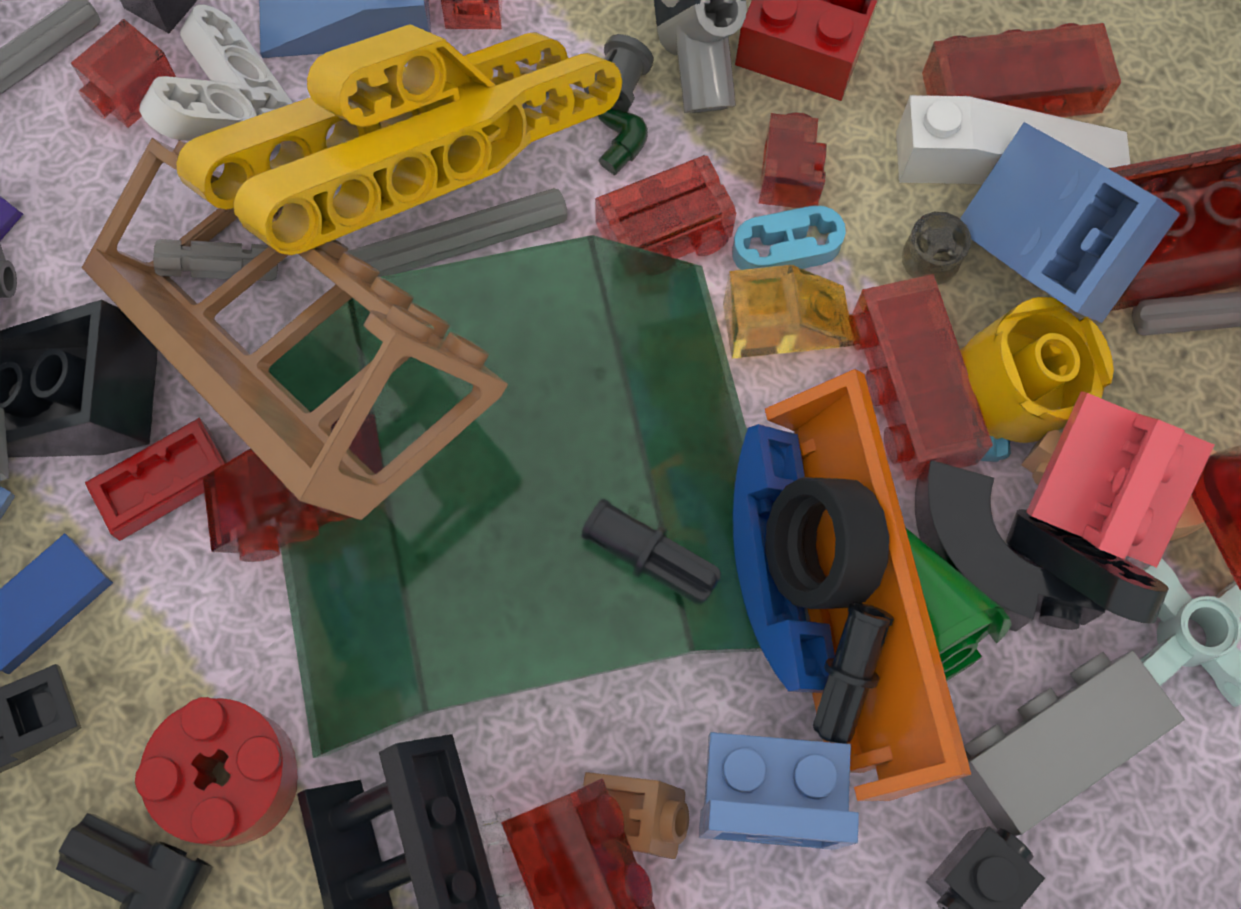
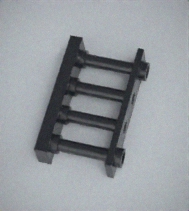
(435, 827)

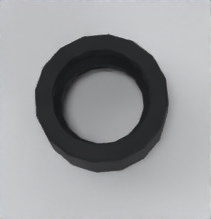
(859, 543)

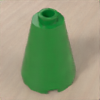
(957, 610)

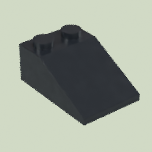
(77, 383)

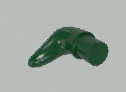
(627, 143)

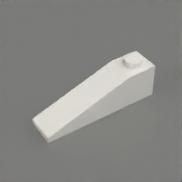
(965, 137)

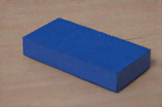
(46, 599)

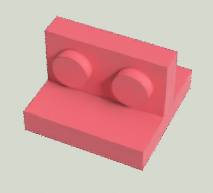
(1119, 479)

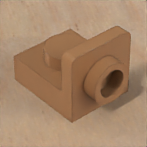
(652, 813)

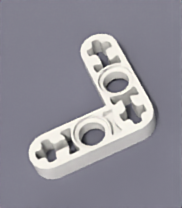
(237, 85)

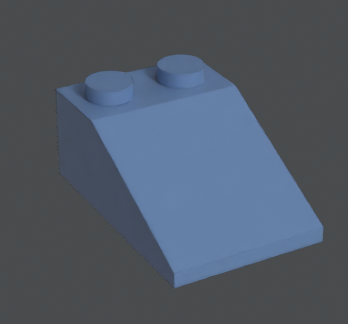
(326, 25)

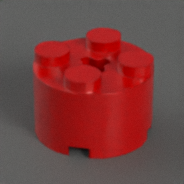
(179, 779)

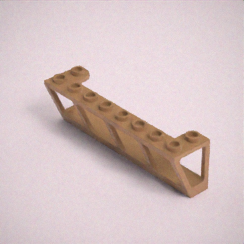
(238, 384)

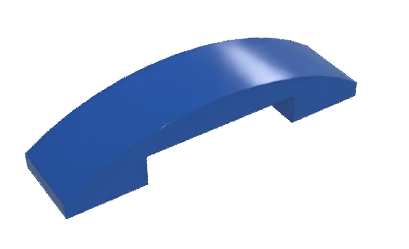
(789, 642)

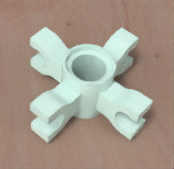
(1178, 648)

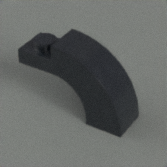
(959, 526)

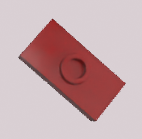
(155, 479)

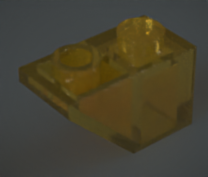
(784, 312)

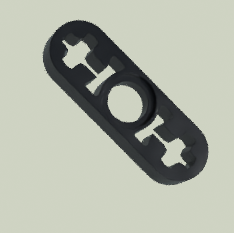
(1091, 571)

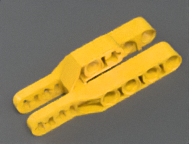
(433, 119)

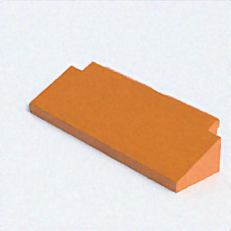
(909, 718)

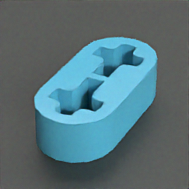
(786, 235)

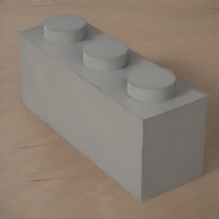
(1067, 741)

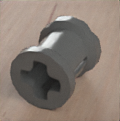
(633, 61)

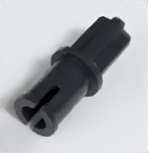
(651, 552)
(851, 672)

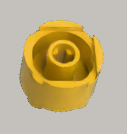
(1034, 367)

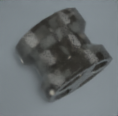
(940, 234)

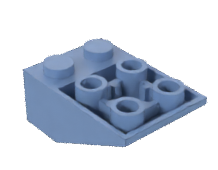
(1066, 222)

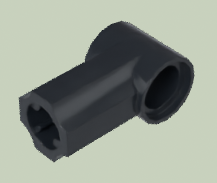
(131, 867)

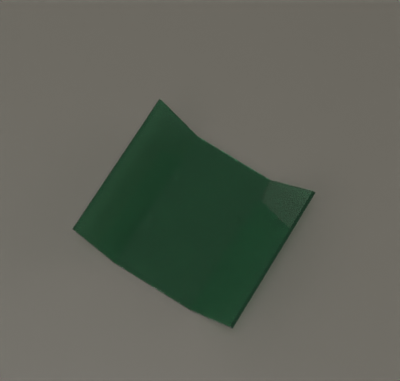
(478, 560)

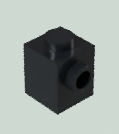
(986, 872)

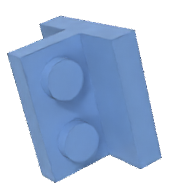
(778, 792)

